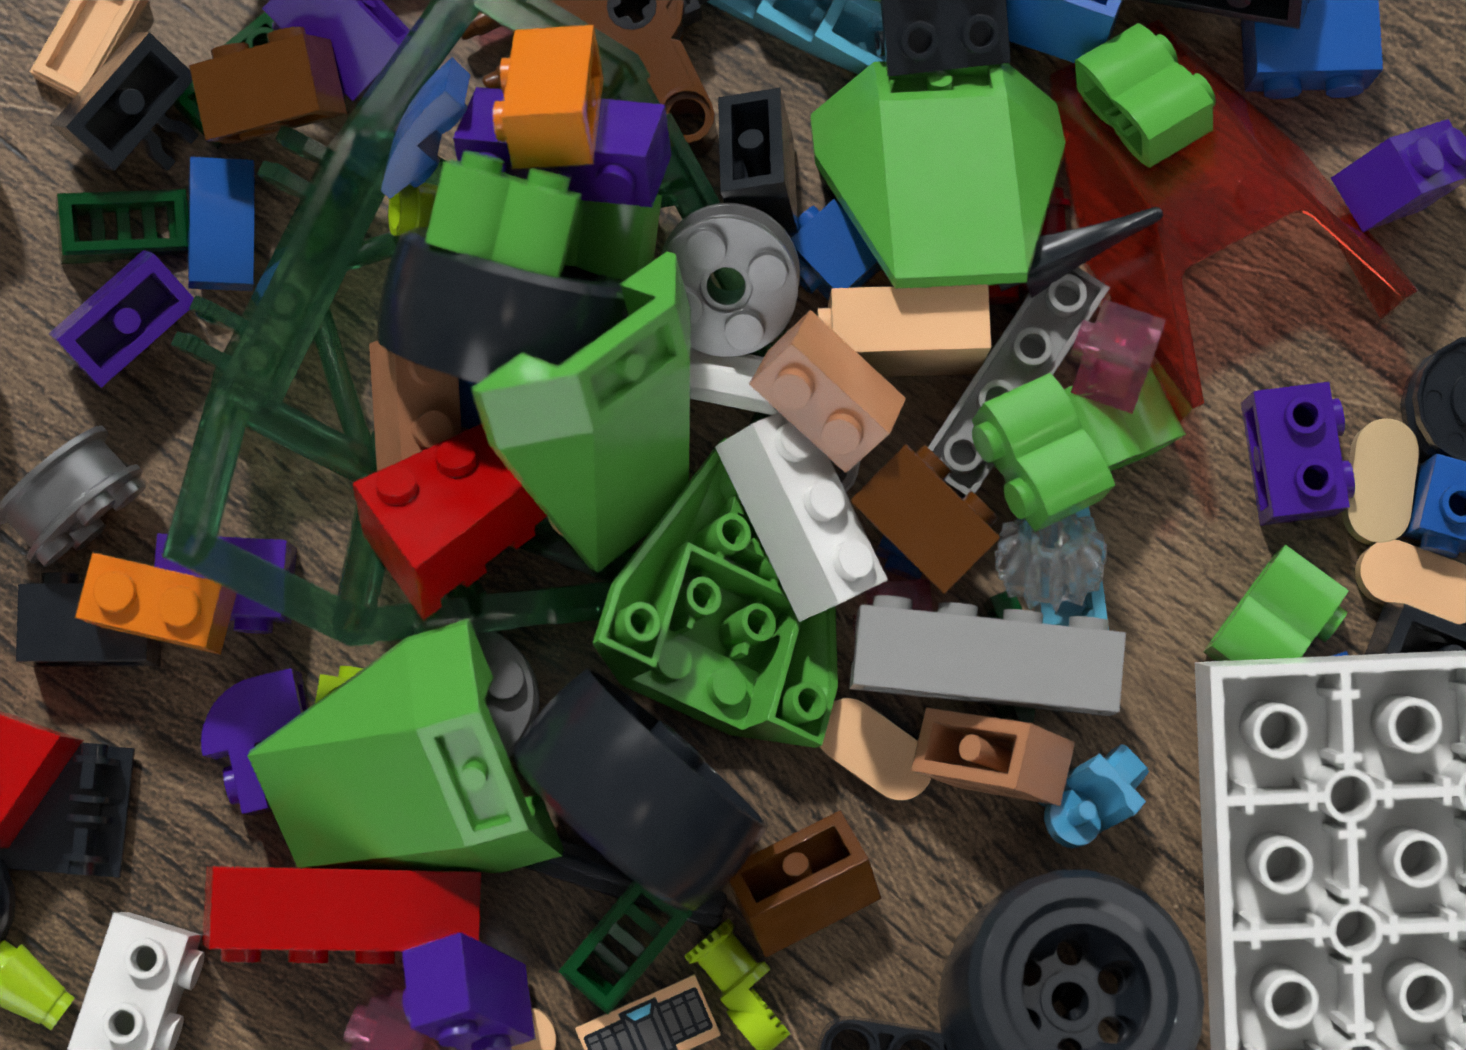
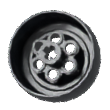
(480, 314)
(638, 792)
(1111, 930)

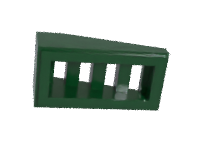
(94, 204)
(592, 982)

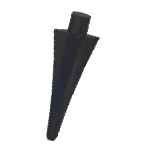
(1067, 250)

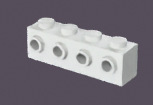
(138, 986)

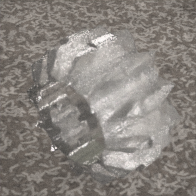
(1053, 562)

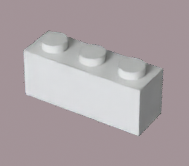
(800, 515)

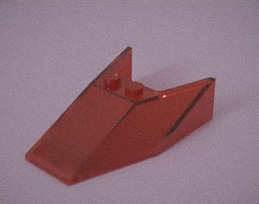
(1210, 198)

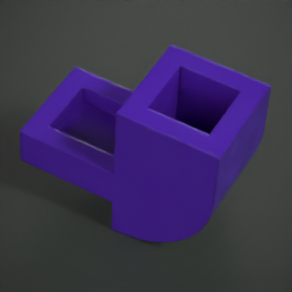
(244, 719)

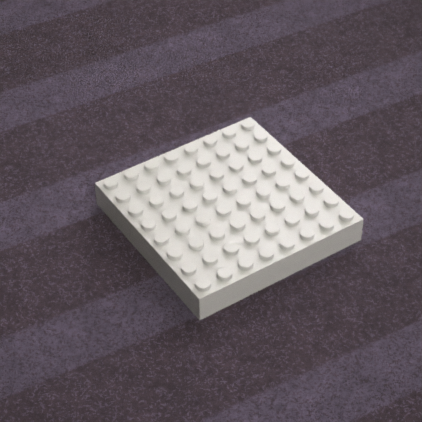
(1334, 851)

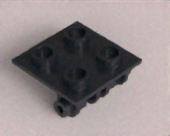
(942, 35)
(80, 818)

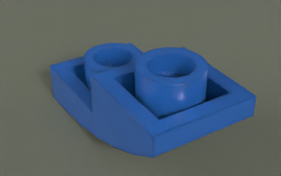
(429, 115)
(221, 224)

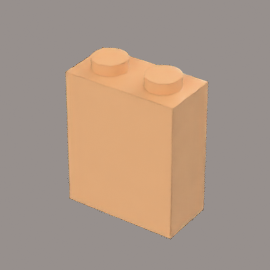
(913, 328)

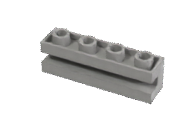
(1026, 351)
(988, 658)

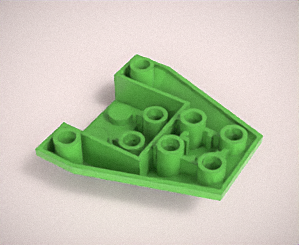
(943, 170)
(609, 427)
(711, 627)
(405, 769)

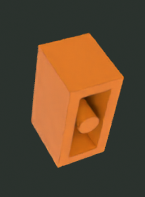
(550, 97)
(156, 603)

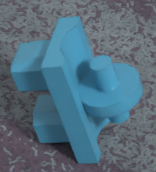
(1096, 797)

